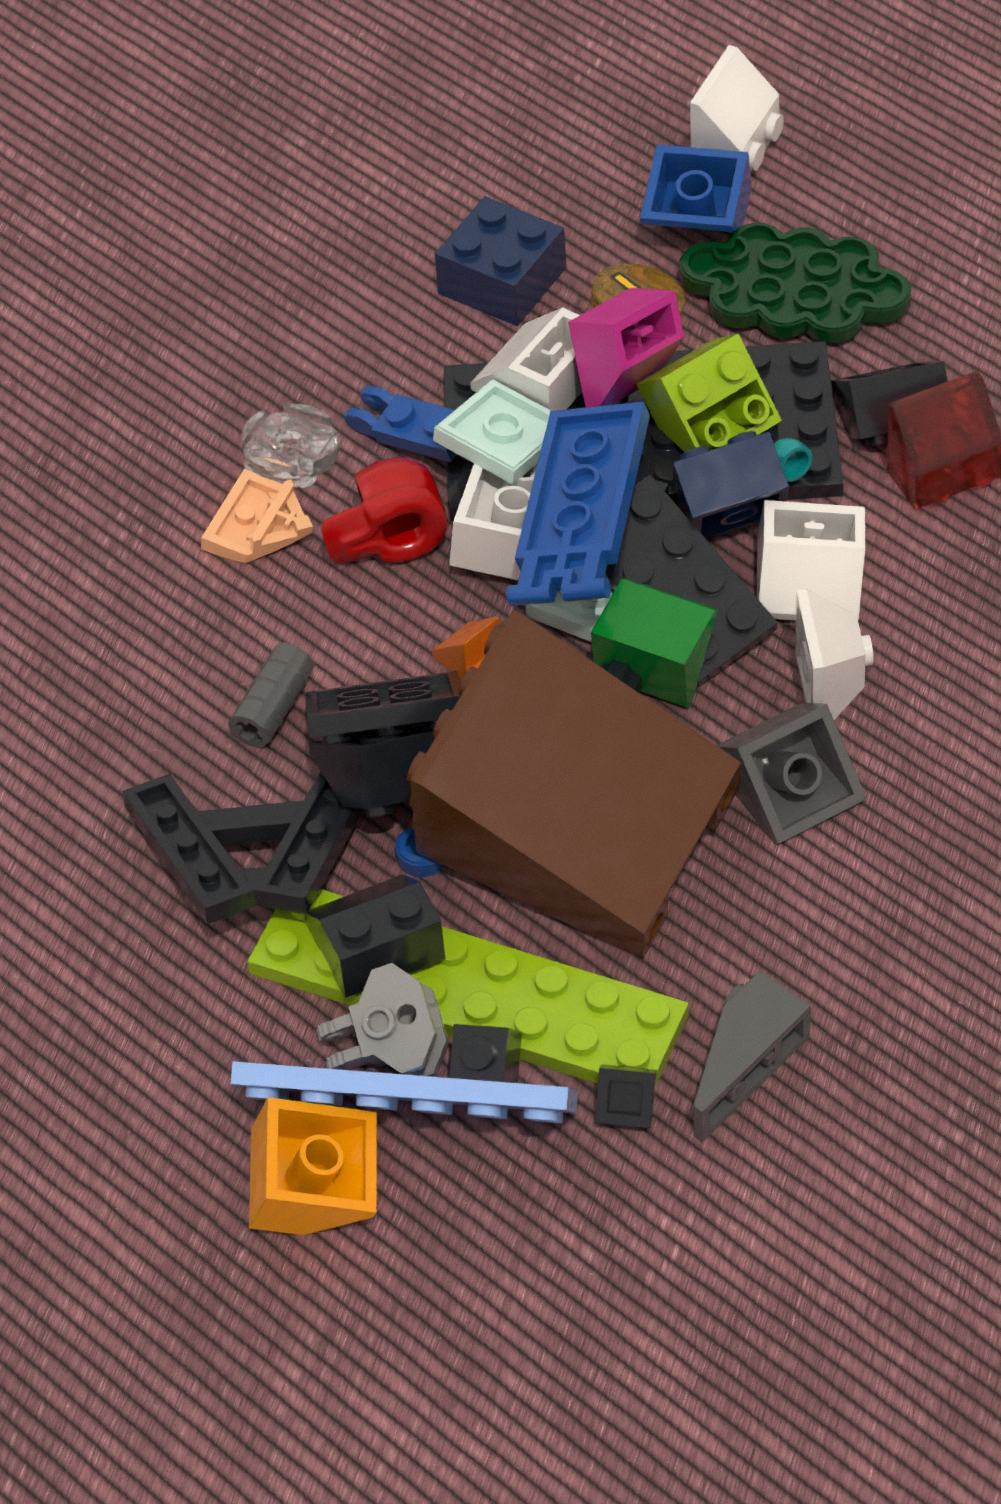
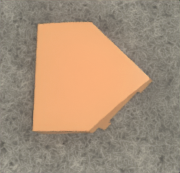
(256, 520)

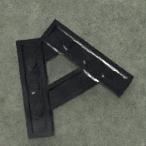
(194, 840)

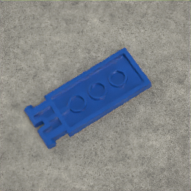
(579, 503)

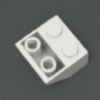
(538, 362)
(809, 549)

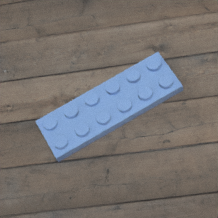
(384, 1090)

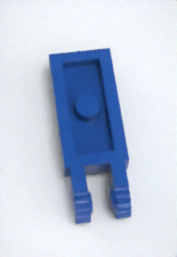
(403, 422)

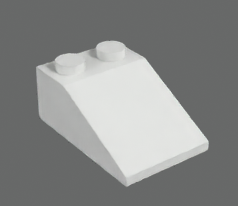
(490, 523)

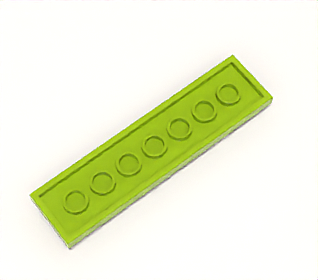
(564, 1013)

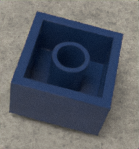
(500, 260)
(728, 485)

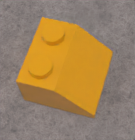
(311, 1167)

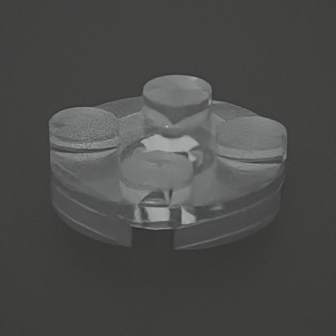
(267, 447)

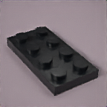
(673, 556)

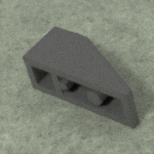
(753, 1038)

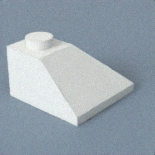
(829, 652)

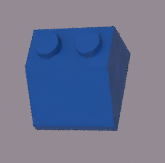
(697, 188)

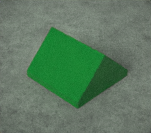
(657, 637)

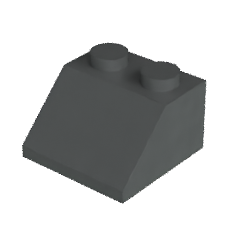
(794, 771)

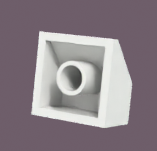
(736, 109)

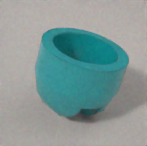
(793, 457)

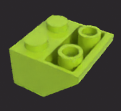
(709, 396)

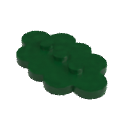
(795, 282)

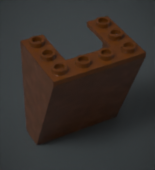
(566, 788)

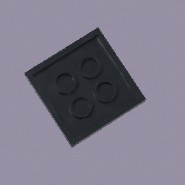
(380, 706)

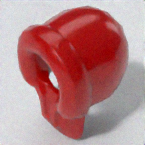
(397, 516)

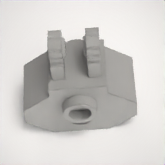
(386, 1026)

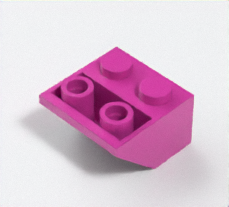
(624, 342)

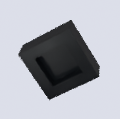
(625, 1096)

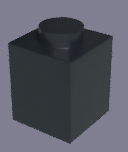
(485, 1053)

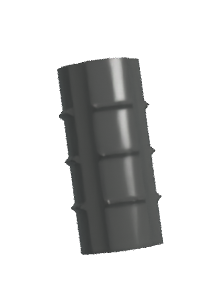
(271, 695)

